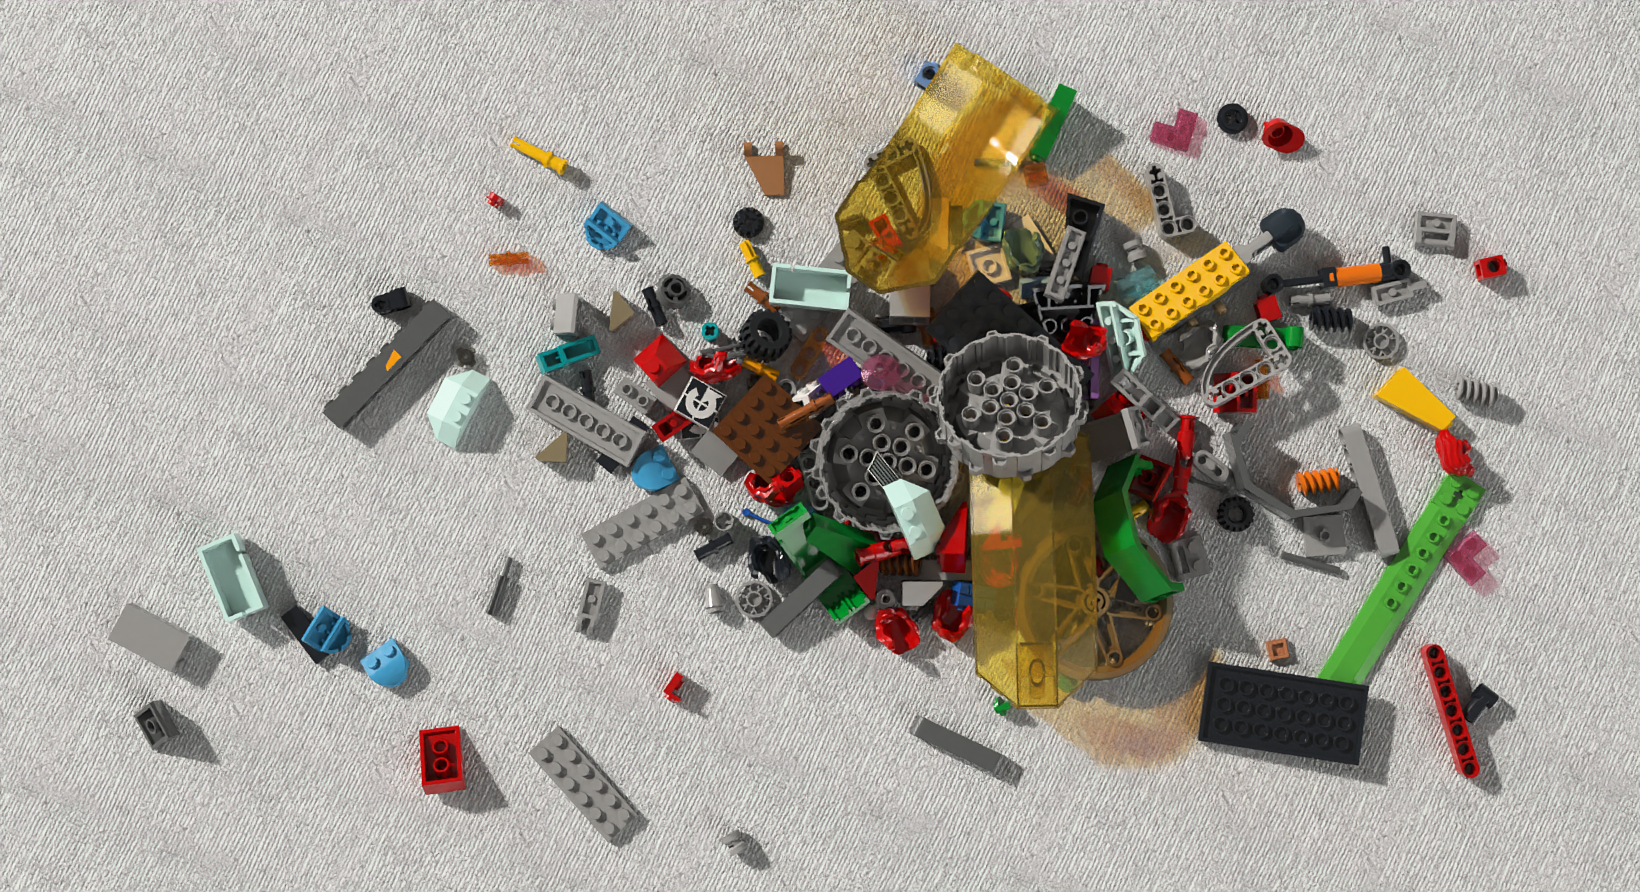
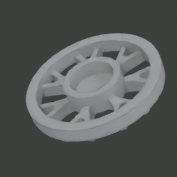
(1380, 341)
(754, 599)

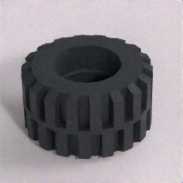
(758, 347)

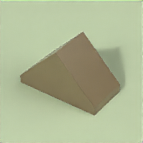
(620, 313)
(557, 451)

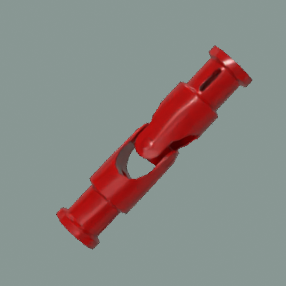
(1185, 444)
(877, 552)

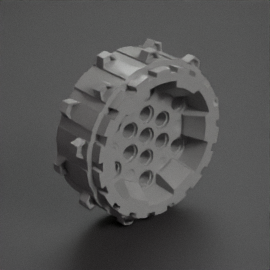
(1035, 372)
(851, 429)

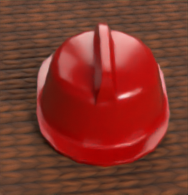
(1282, 136)

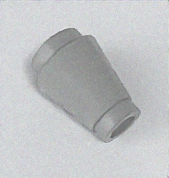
(714, 600)

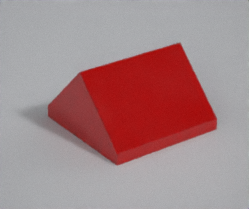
(1150, 481)
(867, 579)

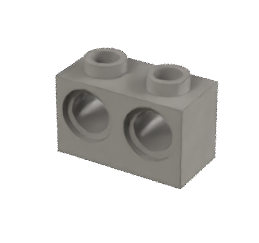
(635, 396)

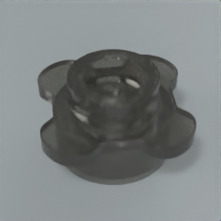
(470, 361)

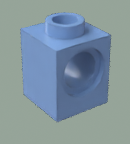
(920, 81)

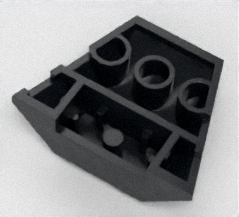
(1077, 305)

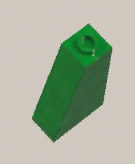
(1062, 99)
(837, 539)

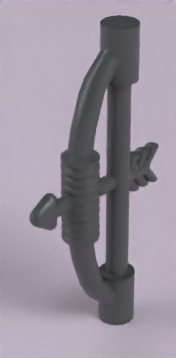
(709, 352)

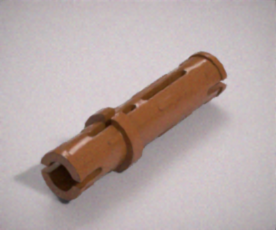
(809, 409)

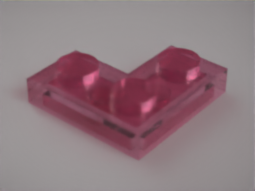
(1175, 136)
(1462, 555)

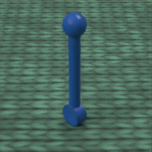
(746, 512)

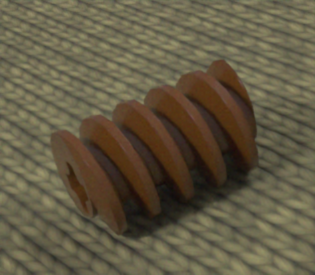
(901, 565)

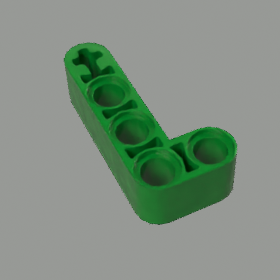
(1290, 336)

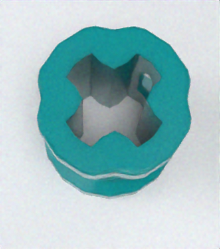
(708, 337)

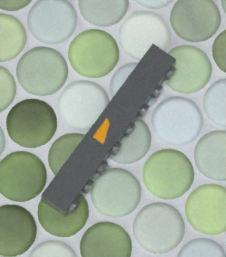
(387, 365)

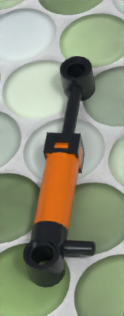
(1344, 276)

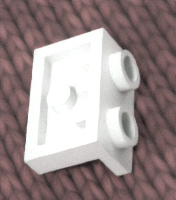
(812, 391)

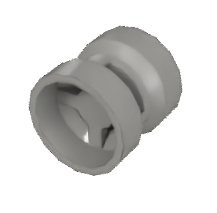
(1135, 255)
(724, 521)
(734, 842)

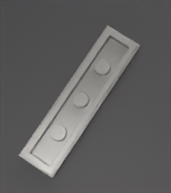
(1064, 264)

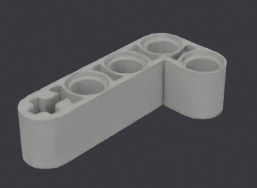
(1165, 201)

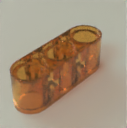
(812, 344)

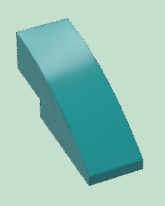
(567, 354)

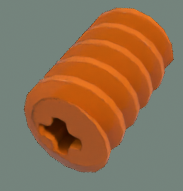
(1315, 480)

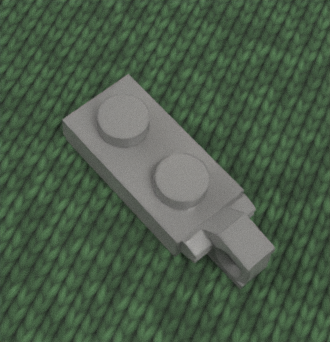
(1396, 291)

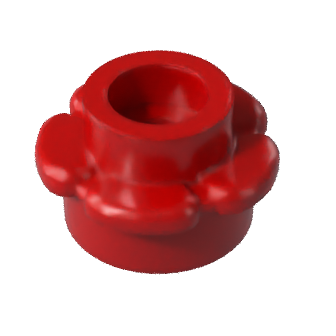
(495, 200)

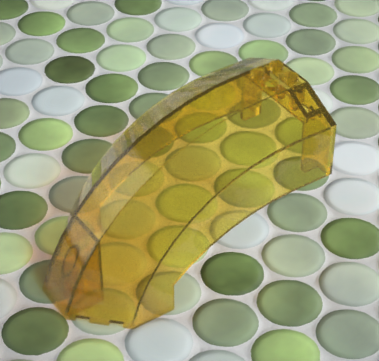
(969, 111)
(1035, 581)

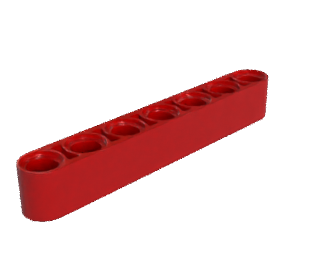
(1457, 716)

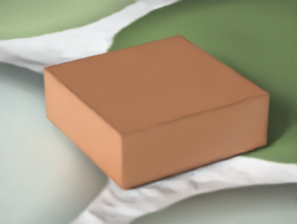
(1277, 649)

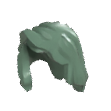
(1023, 250)

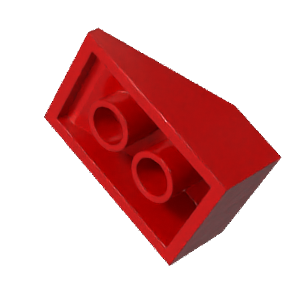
(953, 546)
(441, 760)

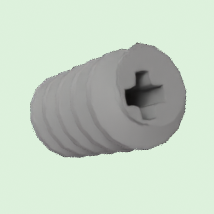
(1476, 391)

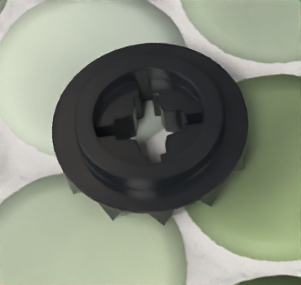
(1229, 110)
(756, 226)

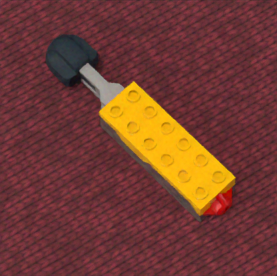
(1212, 277)

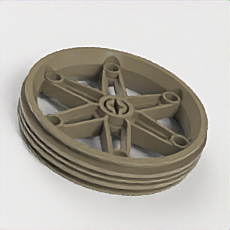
(1151, 643)

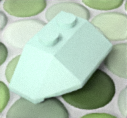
(1124, 337)
(455, 405)
(915, 515)

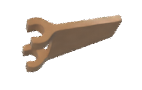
(767, 169)

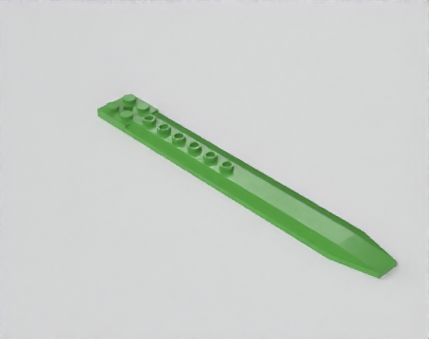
(1402, 580)

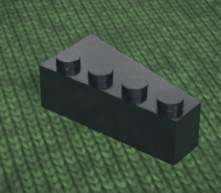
(1085, 216)

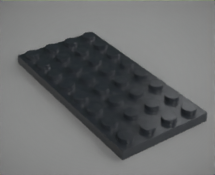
(983, 308)
(1283, 713)

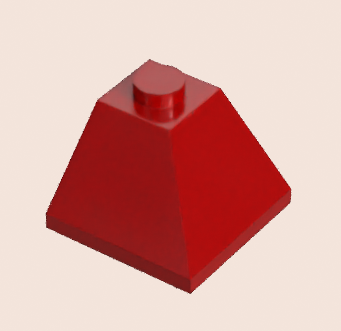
(660, 360)

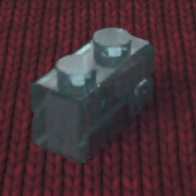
(1136, 284)

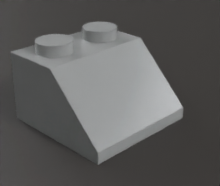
(567, 314)
(917, 593)

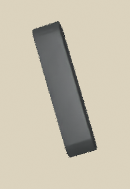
(801, 598)
(958, 744)

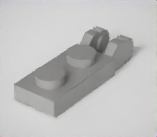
(590, 603)

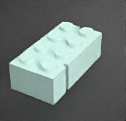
(810, 288)
(232, 577)

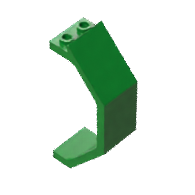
(1120, 535)
(844, 595)

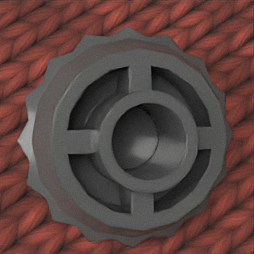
(673, 291)

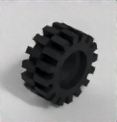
(1247, 511)

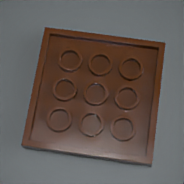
(755, 434)

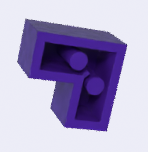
(841, 378)

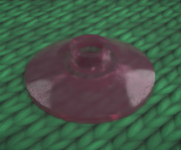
(883, 378)

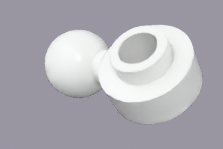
(870, 611)

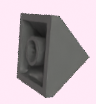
(156, 724)

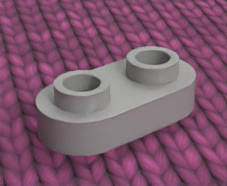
(1211, 463)

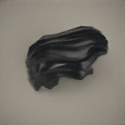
(769, 559)

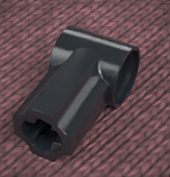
(883, 324)
(1482, 699)

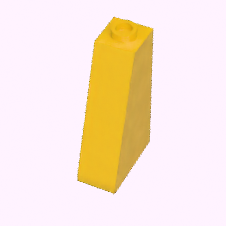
(1410, 397)

